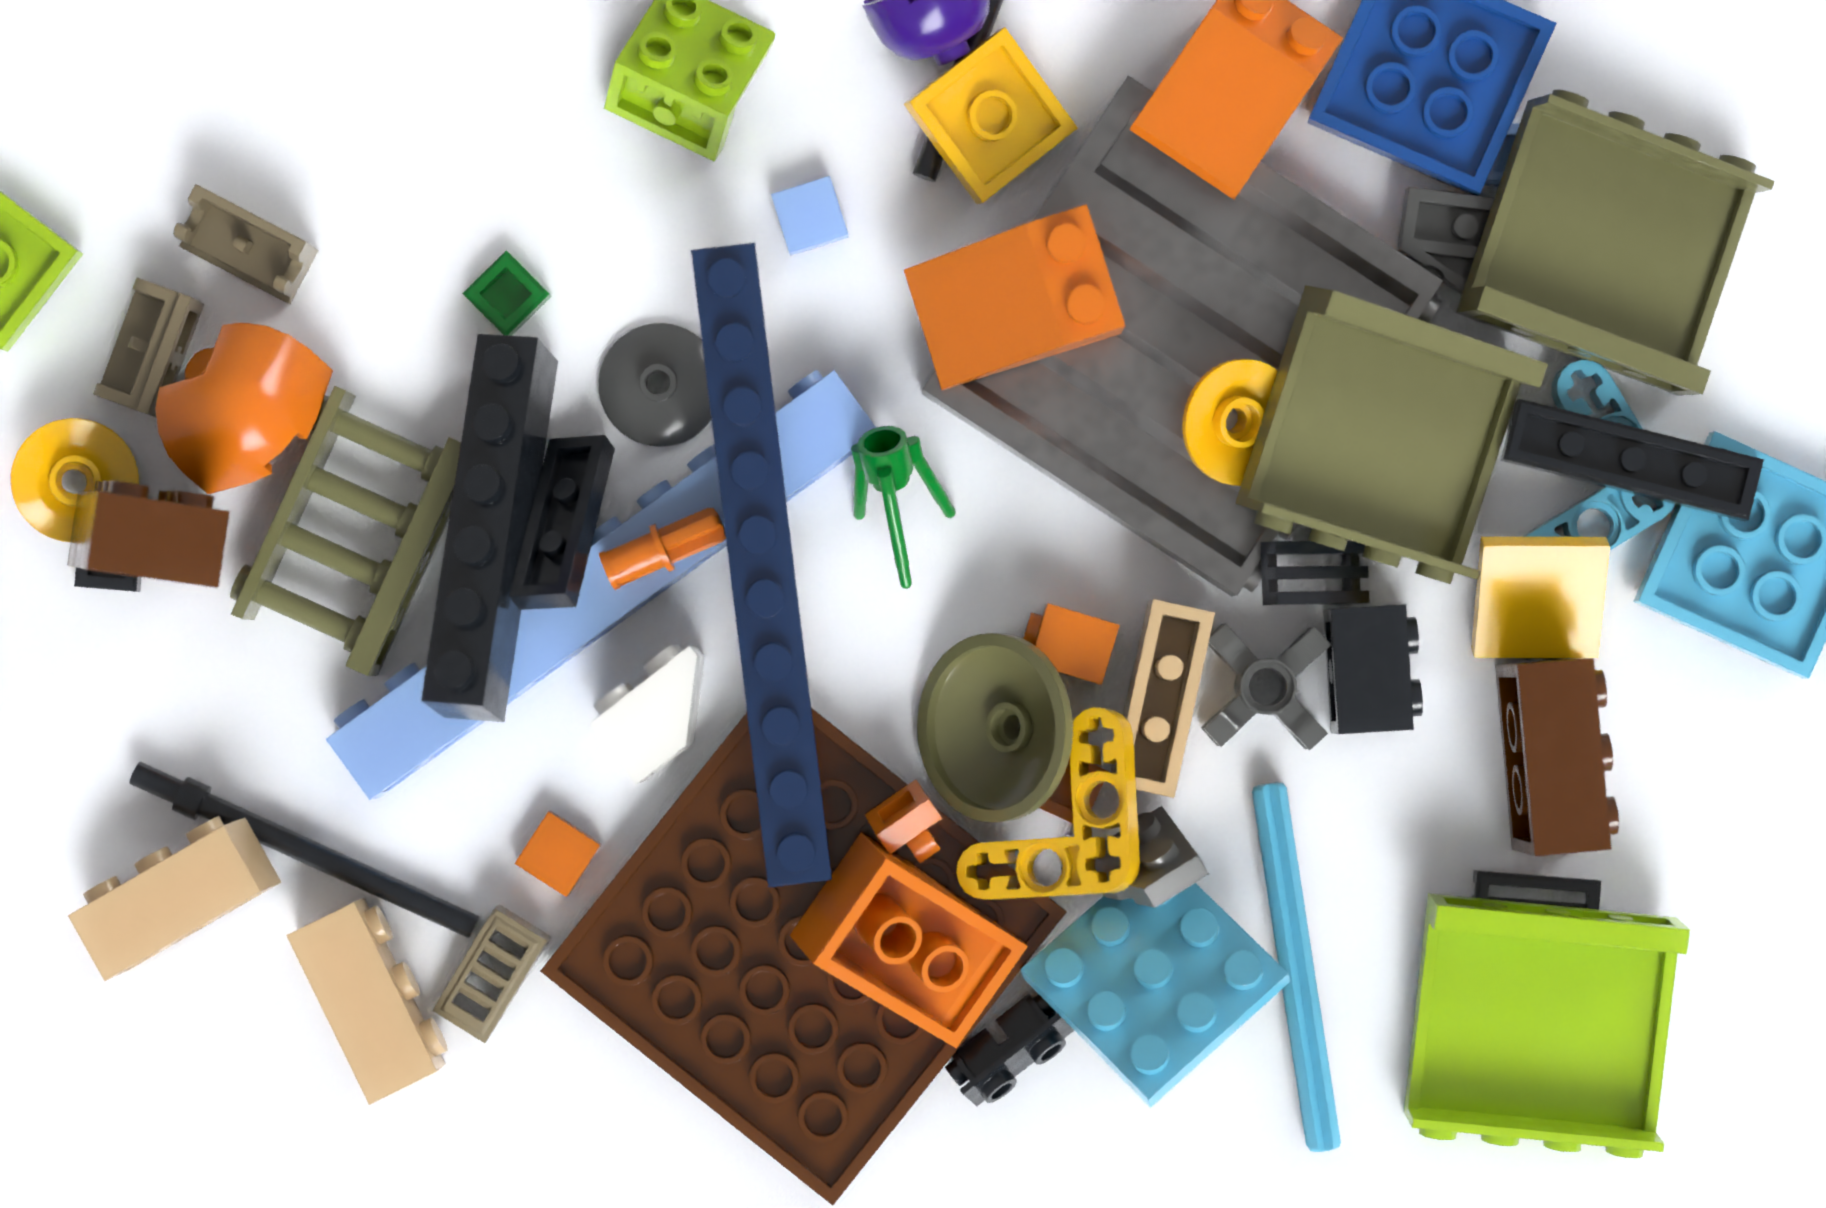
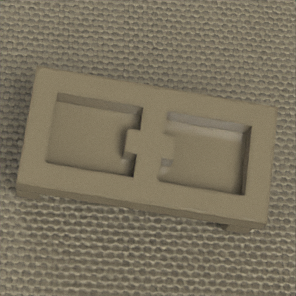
(245, 245)
(149, 346)

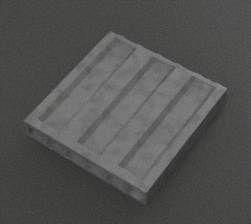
(1196, 289)

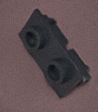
(994, 1066)

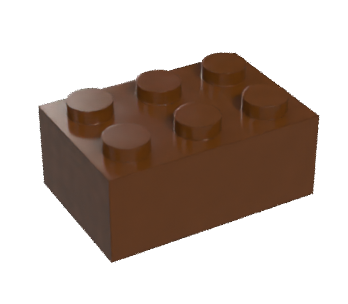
(149, 538)
(1556, 756)

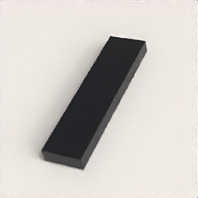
(1632, 460)

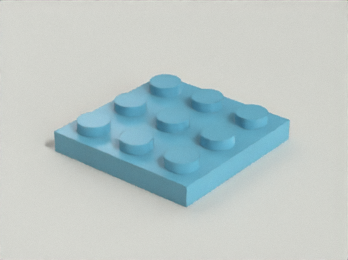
(1754, 579)
(1155, 984)

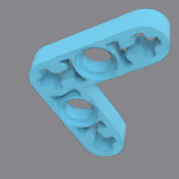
(1623, 515)

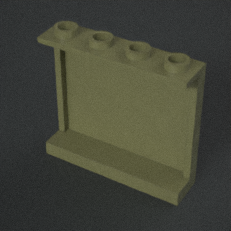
(1610, 241)
(1382, 432)

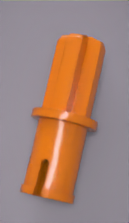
(662, 547)

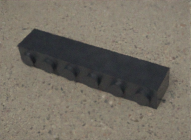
(487, 523)

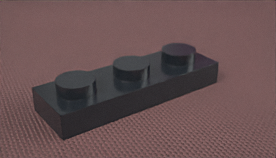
(562, 522)

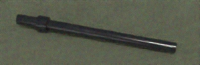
(195, 800)

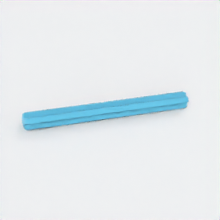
(1296, 958)

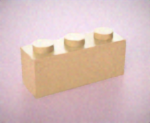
(1165, 691)
(173, 895)
(369, 999)

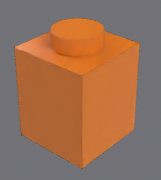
(1073, 641)

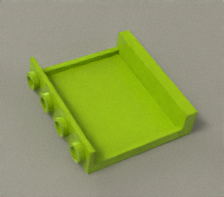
(1542, 1024)

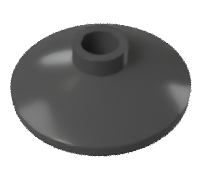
(651, 417)

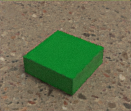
(507, 294)

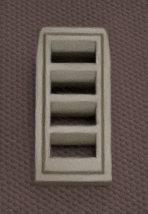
(520, 932)

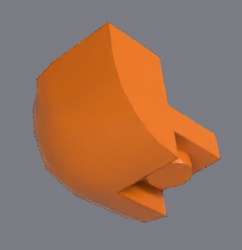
(240, 405)

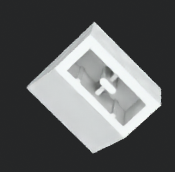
(655, 719)

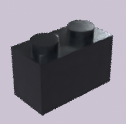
(1371, 669)

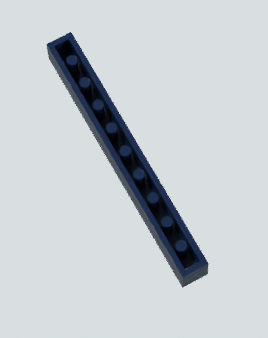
(761, 564)

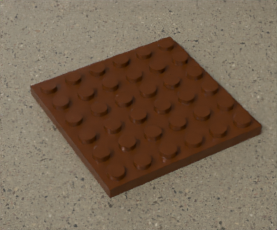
(707, 984)

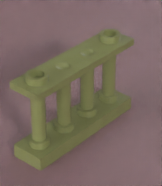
(390, 581)

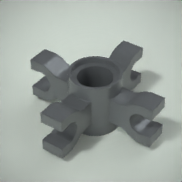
(1285, 708)

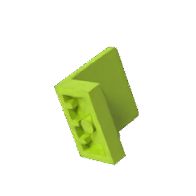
(687, 72)

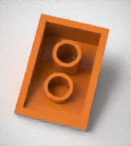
(1235, 88)
(1015, 298)
(907, 941)

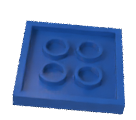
(1433, 83)

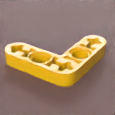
(1082, 849)

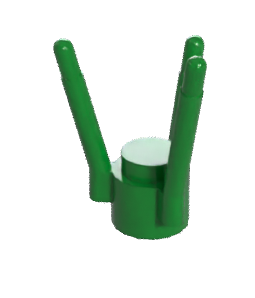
(886, 461)

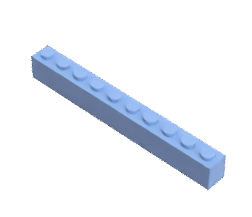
(402, 734)

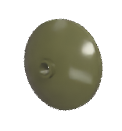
(973, 733)

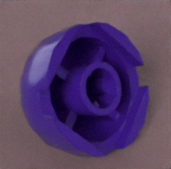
(927, 26)

